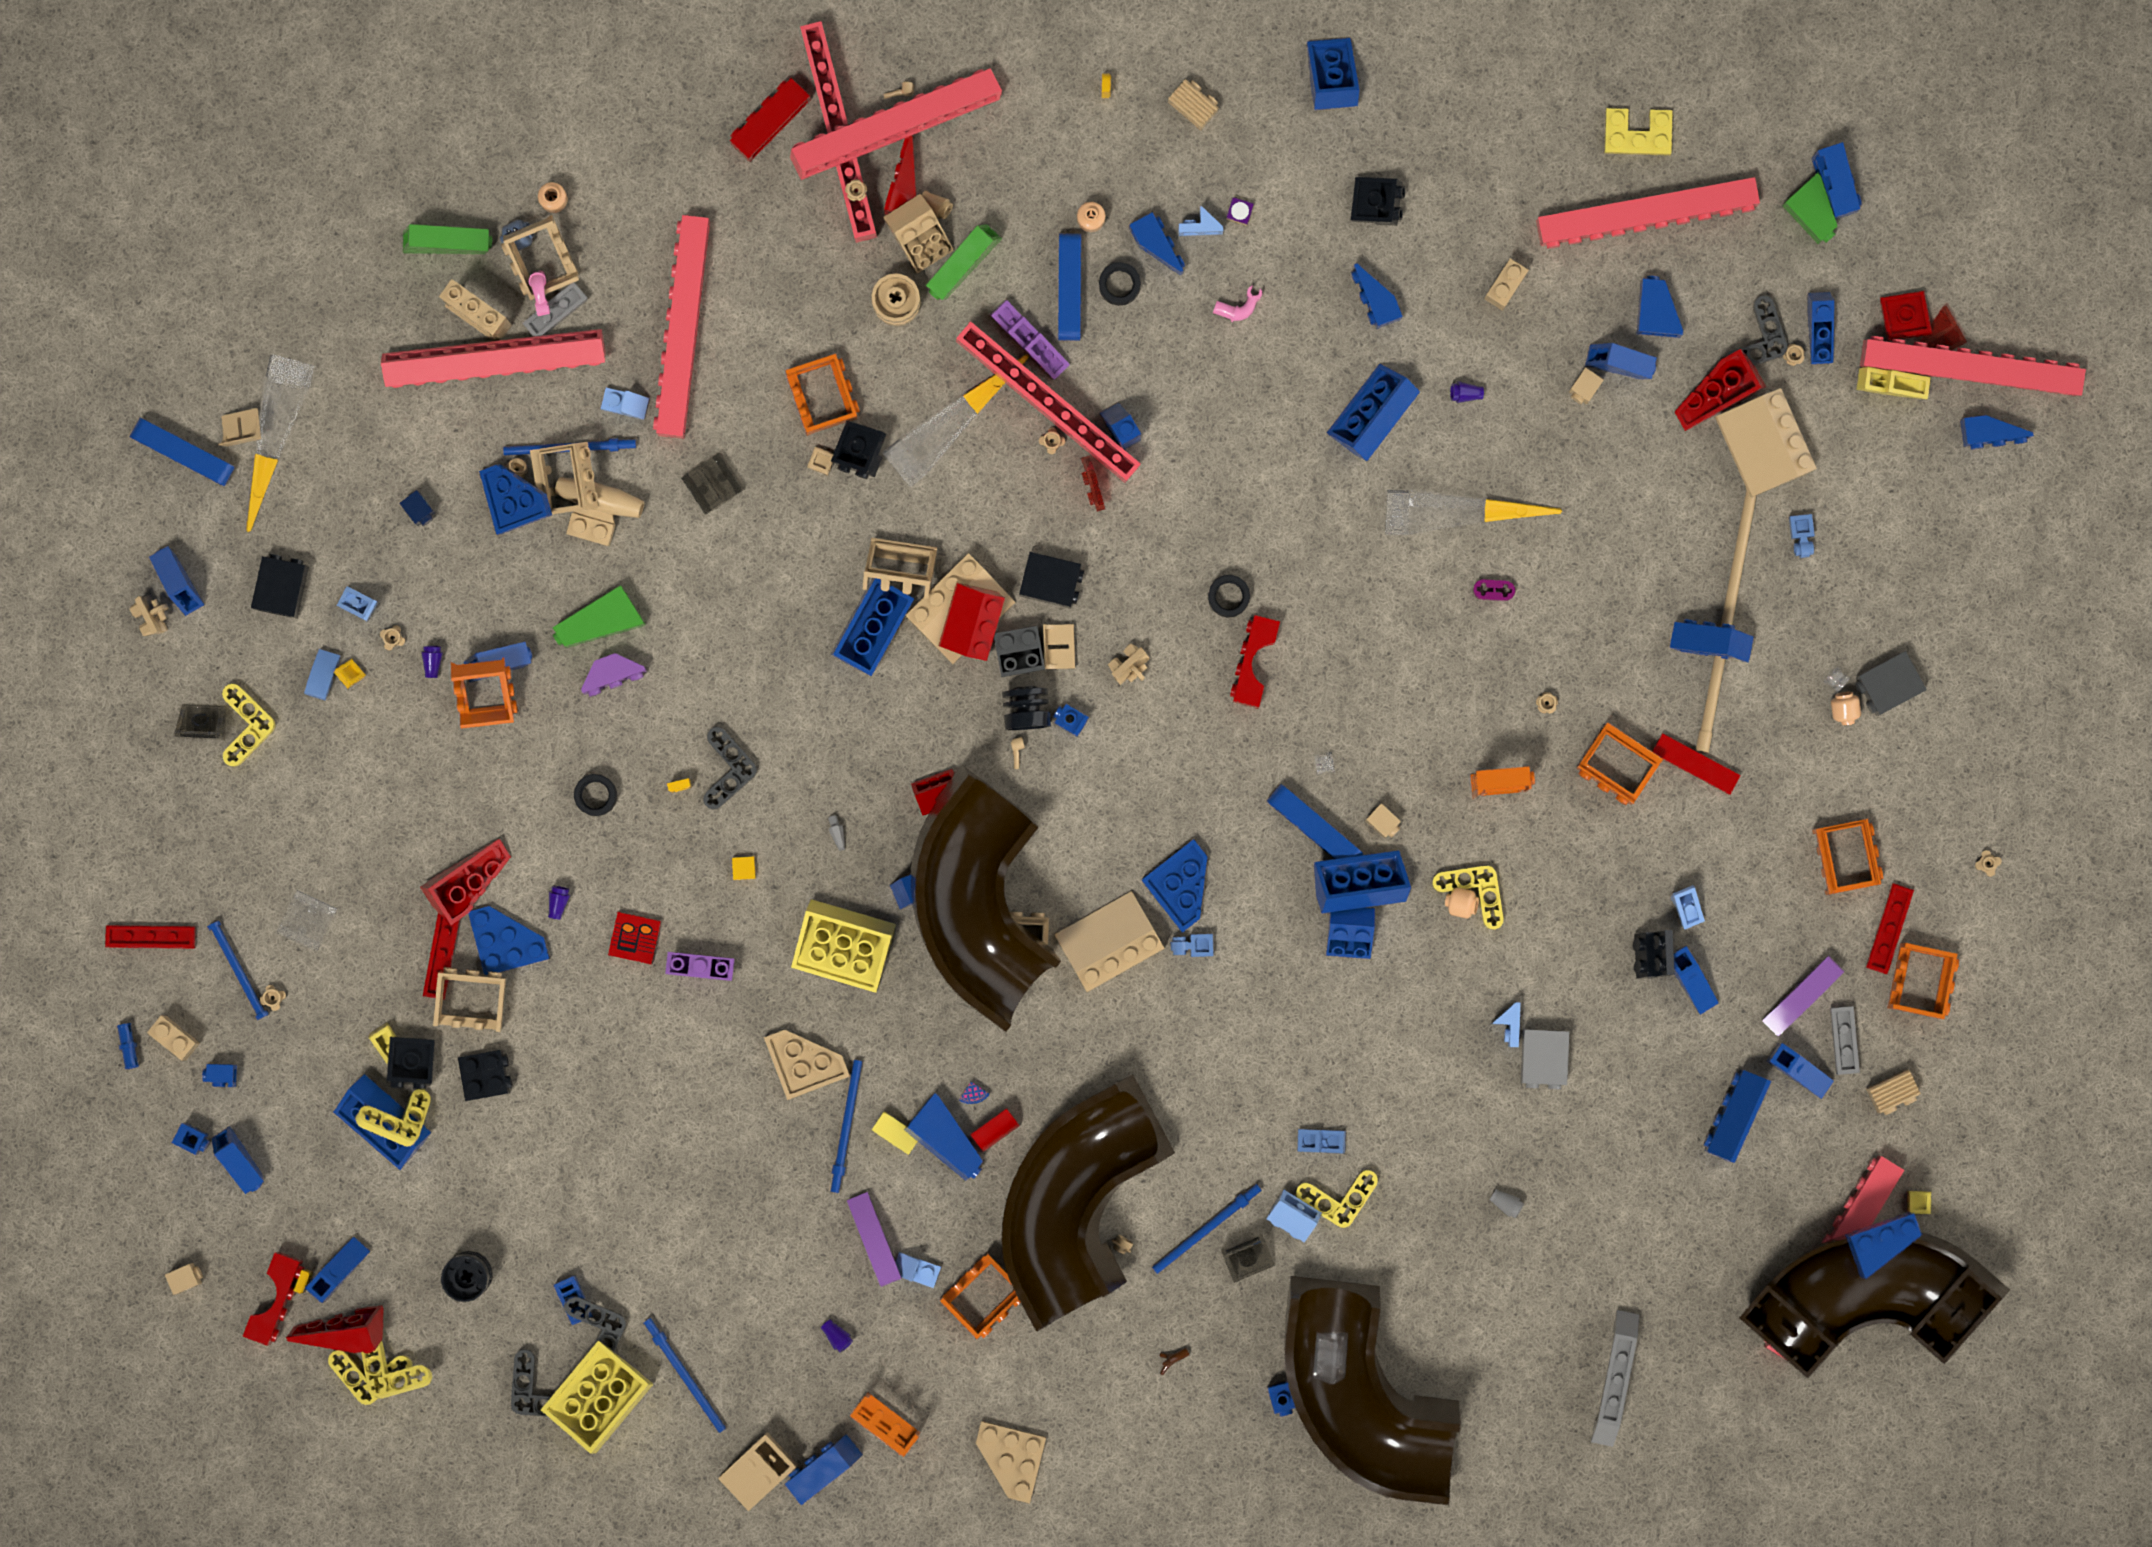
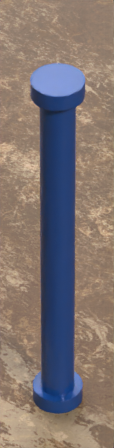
(235, 965)

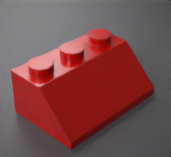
(971, 621)

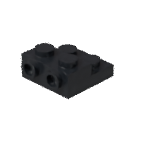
(1377, 201)
(859, 450)
(1654, 954)
(410, 1062)
(484, 1075)

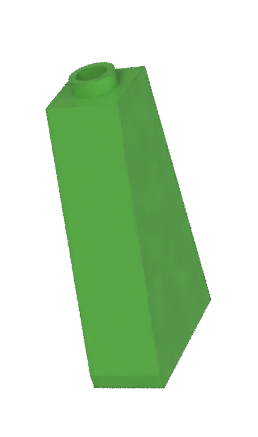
(445, 240)
(963, 261)
(602, 618)

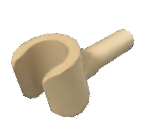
(907, 90)
(1017, 744)

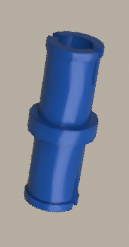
(127, 1046)

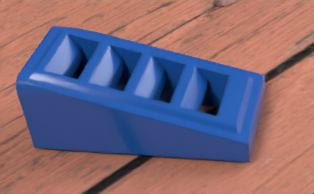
(562, 1296)

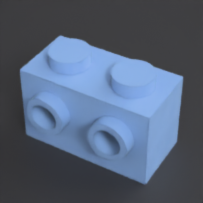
(1294, 1216)

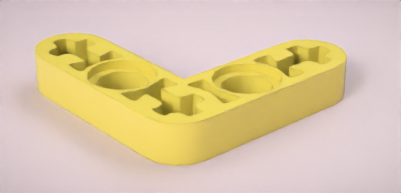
(253, 728)
(1482, 887)
(405, 1125)
(1336, 1207)
(347, 1359)
(388, 1379)

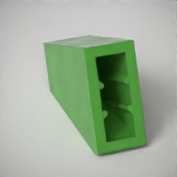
(1813, 210)

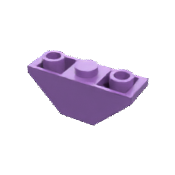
(611, 672)
(699, 966)

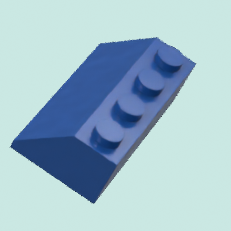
(1373, 412)
(872, 627)
(1361, 881)
(367, 1093)
(1737, 1115)

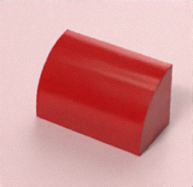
(929, 788)
(995, 1130)

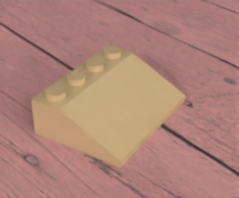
(1766, 443)
(931, 613)
(1109, 941)

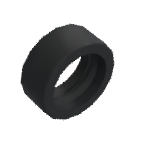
(1124, 267)
(1229, 612)
(578, 792)

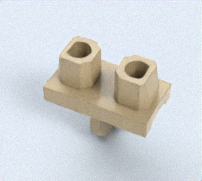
(152, 613)
(1131, 667)

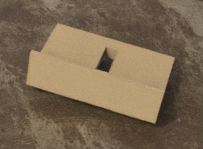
(232, 427)
(1059, 635)

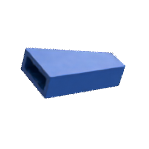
(943, 1137)

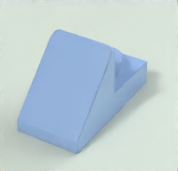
(1207, 226)
(625, 403)
(357, 603)
(1688, 907)
(1510, 1017)
(917, 1270)

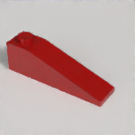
(905, 183)
(1725, 386)
(459, 886)
(348, 1334)

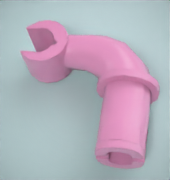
(537, 282)
(1238, 313)

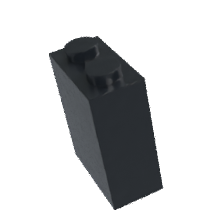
(1051, 580)
(280, 586)

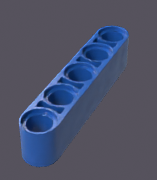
(1069, 287)
(182, 451)
(1312, 824)

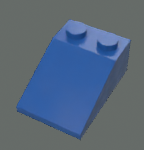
(1332, 74)

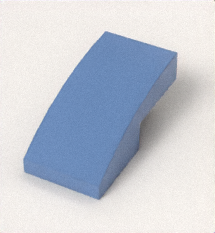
(322, 674)
(1321, 1141)

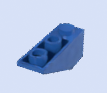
(1152, 240)
(1380, 302)
(1821, 327)
(1988, 430)
(1693, 980)
(1799, 1070)
(337, 1270)

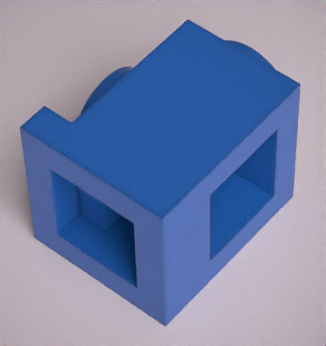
(1074, 727)
(220, 1075)
(183, 1137)
(1276, 1391)

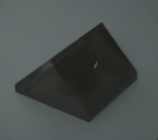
(201, 722)
(1247, 1258)

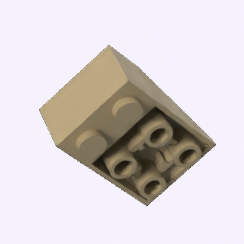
(918, 233)
(758, 1471)

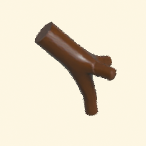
(1173, 1358)

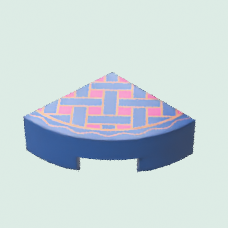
(973, 1094)

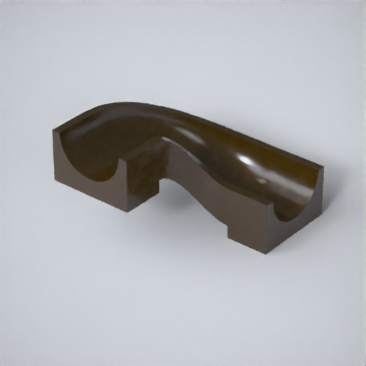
(962, 899)
(1061, 1194)
(1822, 1300)
(1362, 1421)

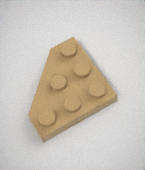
(803, 1064)
(1012, 1458)

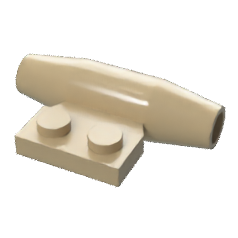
(598, 523)

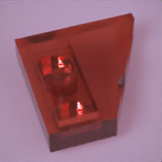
(1944, 331)
(1090, 478)

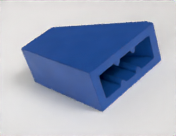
(1656, 310)
(1621, 361)
(1121, 426)
(176, 581)
(515, 656)
(237, 1160)

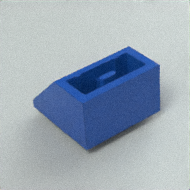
(1351, 933)

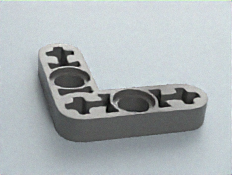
(1768, 338)
(735, 773)
(605, 1331)
(526, 1393)

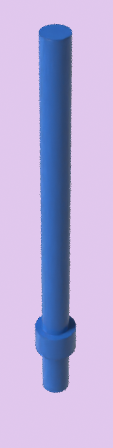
(611, 445)
(838, 1169)
(1240, 1202)
(660, 1339)

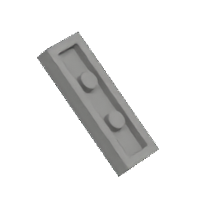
(560, 307)
(1844, 1040)

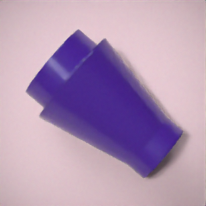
(1465, 392)
(431, 660)
(557, 901)
(837, 1336)

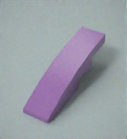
(1029, 339)
(1803, 995)
(874, 1239)

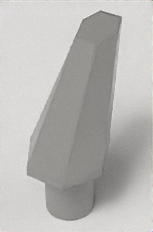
(837, 832)

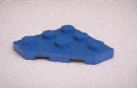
(512, 499)
(1180, 885)
(505, 942)

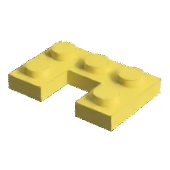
(1652, 142)

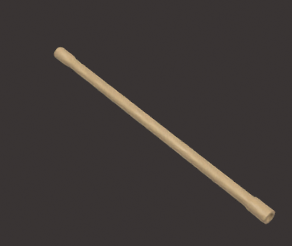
(1705, 733)

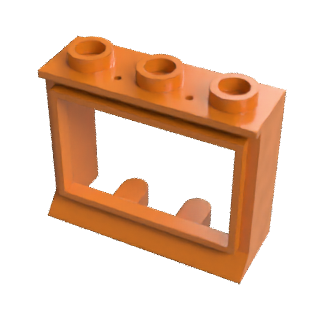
(844, 387)
(486, 715)
(1502, 781)
(1605, 783)
(1872, 853)
(1945, 986)
(997, 1314)
(885, 1424)

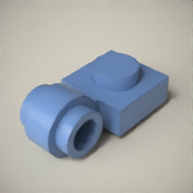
(1802, 528)
(1200, 945)

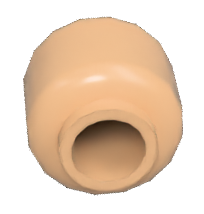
(548, 191)
(1097, 220)
(1845, 708)
(1462, 903)

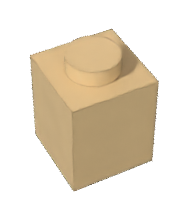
(1585, 386)
(1383, 821)
(184, 1278)

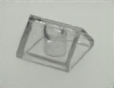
(1330, 1357)

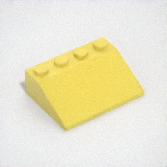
(843, 945)
(596, 1397)

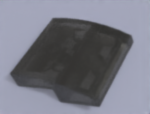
(712, 483)

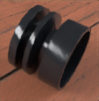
(1026, 708)
(463, 1288)

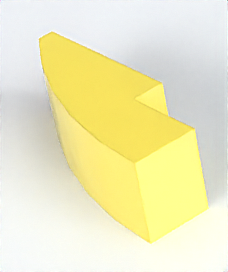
(1893, 383)

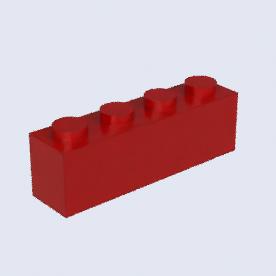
(770, 119)

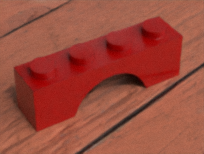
(1248, 689)
(284, 1272)

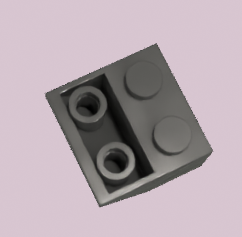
(1019, 651)

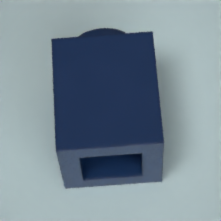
(418, 509)

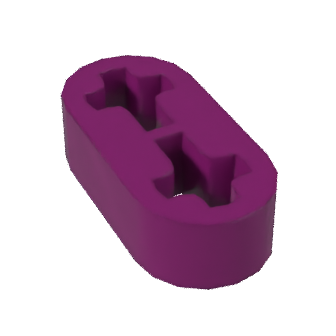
(1494, 584)

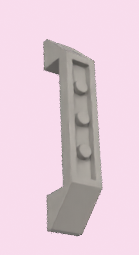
(1617, 1378)

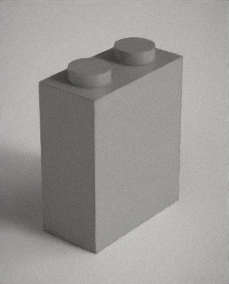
(1544, 1058)

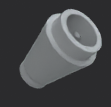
(1507, 1203)

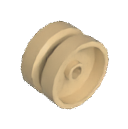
(889, 288)

